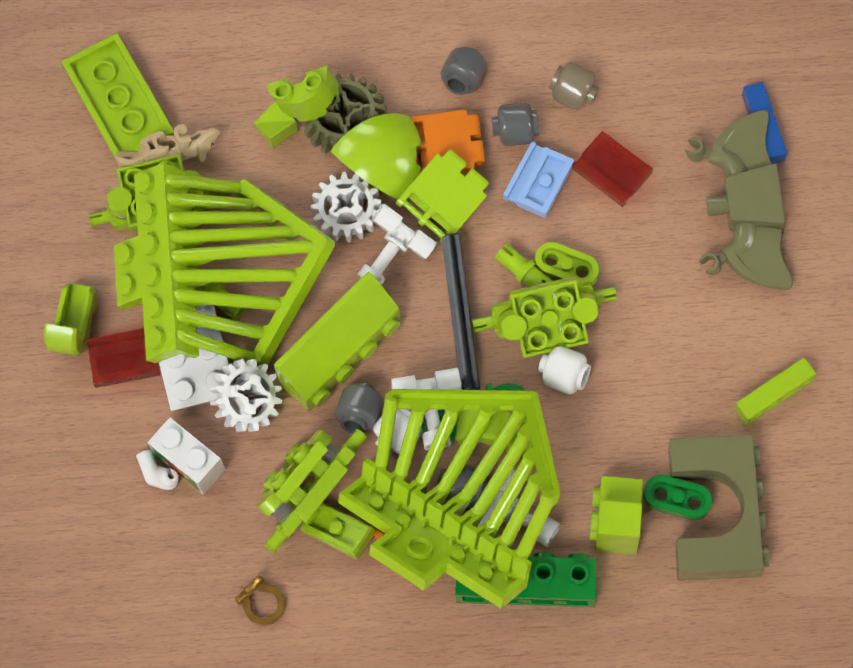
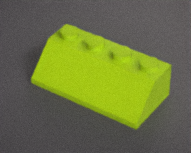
(338, 342)

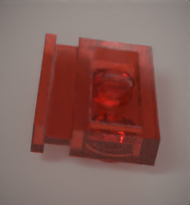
(612, 168)
(120, 358)

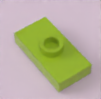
(339, 530)

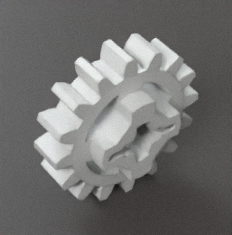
(345, 220)
(239, 408)

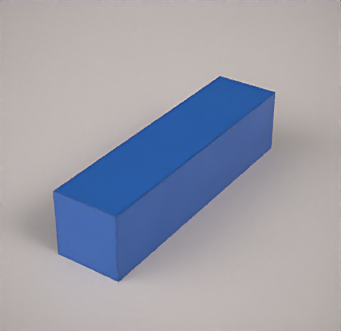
(756, 99)

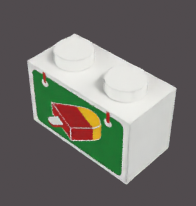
(186, 455)

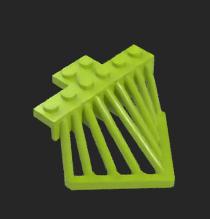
(160, 263)
(434, 539)

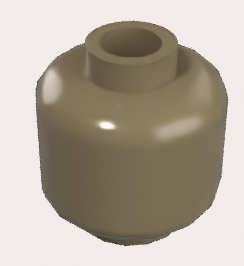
(573, 86)

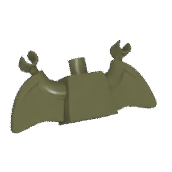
(749, 200)

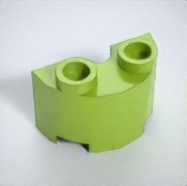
(308, 98)

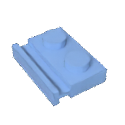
(538, 179)

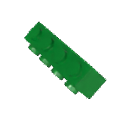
(550, 583)

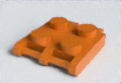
(450, 131)

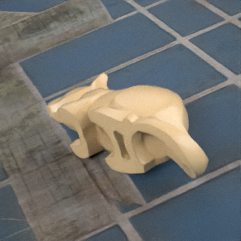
(160, 146)

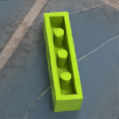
(775, 391)

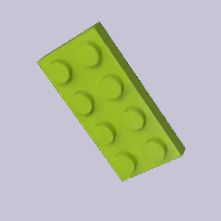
(116, 95)

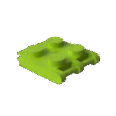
(445, 193)

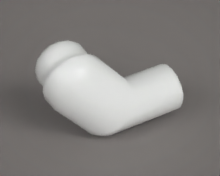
(156, 475)

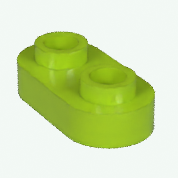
(569, 263)

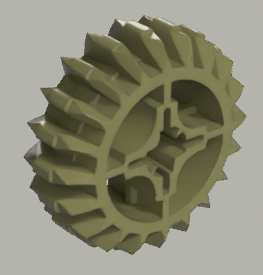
(356, 112)

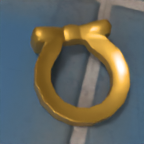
(258, 584)

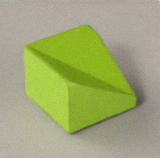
(275, 125)

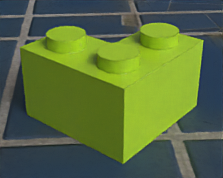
(619, 515)

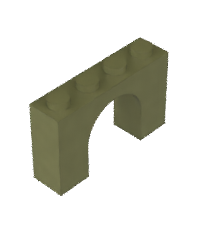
(732, 463)

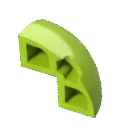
(382, 152)

